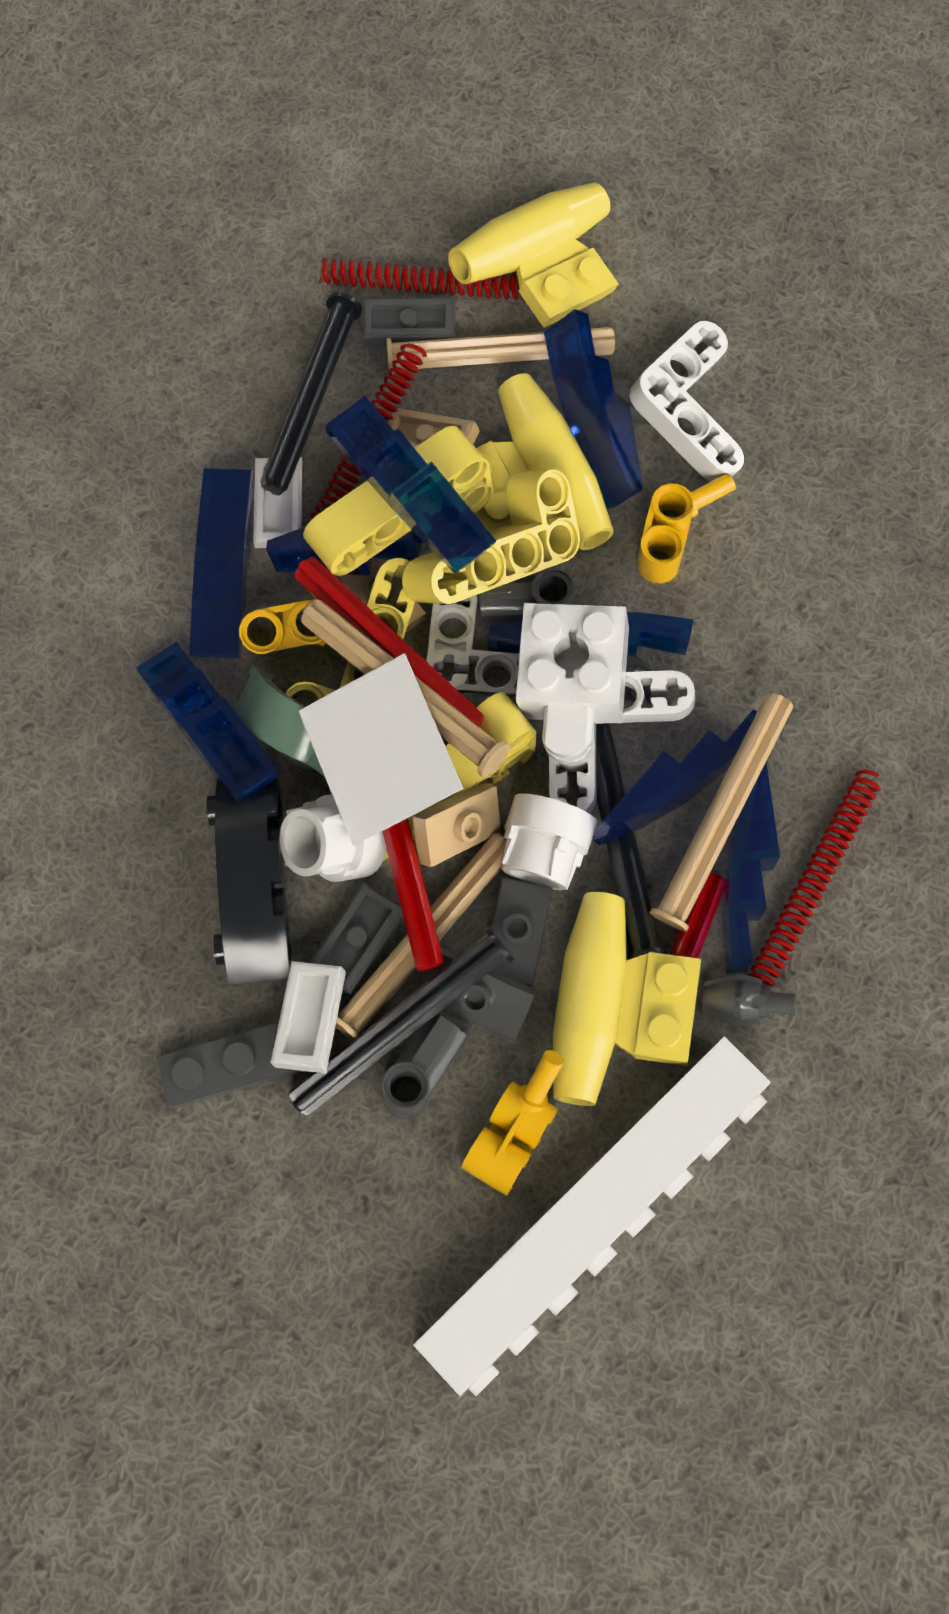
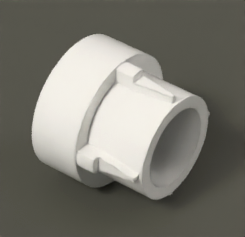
(546, 840)
(318, 844)

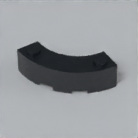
(248, 865)

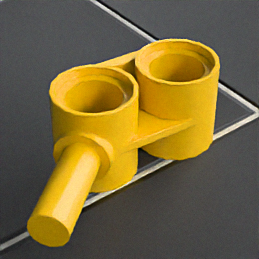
(670, 533)
(287, 632)
(515, 1128)

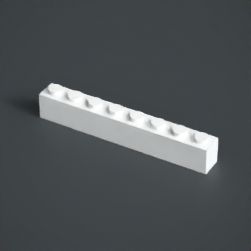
(590, 1217)

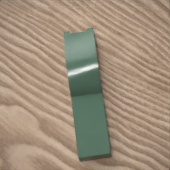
(274, 717)

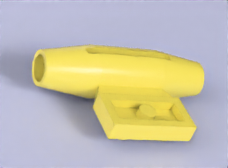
(542, 247)
(541, 443)
(613, 1001)

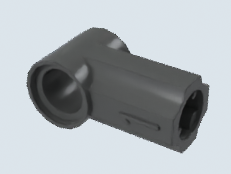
(507, 601)
(424, 1064)

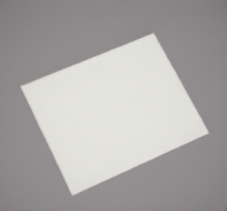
(380, 749)

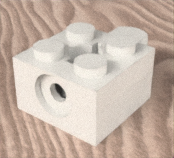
(572, 673)

